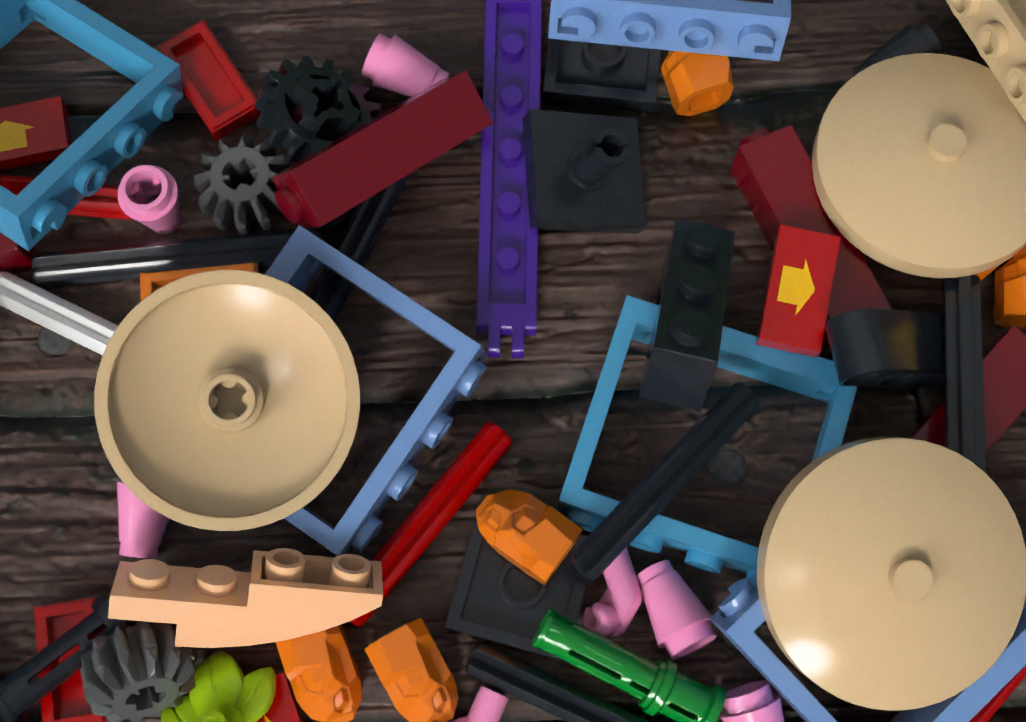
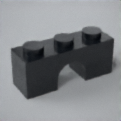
(689, 315)

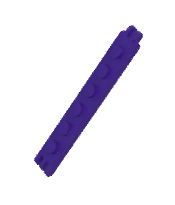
(505, 238)

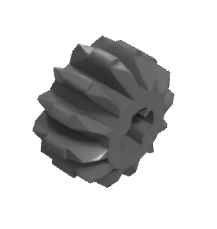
(229, 184)
(136, 672)

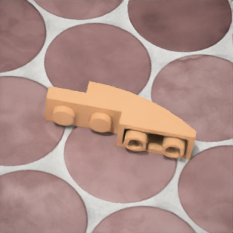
(275, 602)

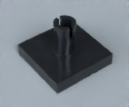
(583, 172)

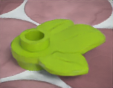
(225, 693)

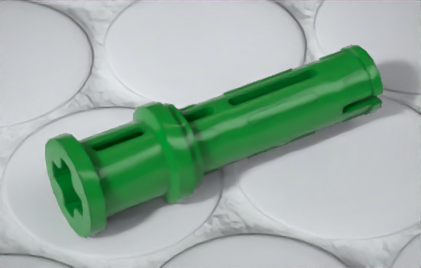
(654, 684)

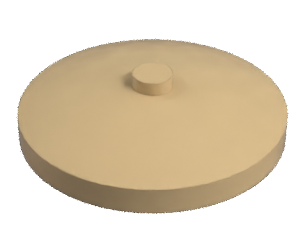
(925, 166)
(227, 400)
(892, 572)

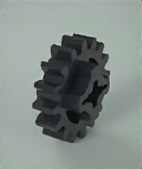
(296, 97)

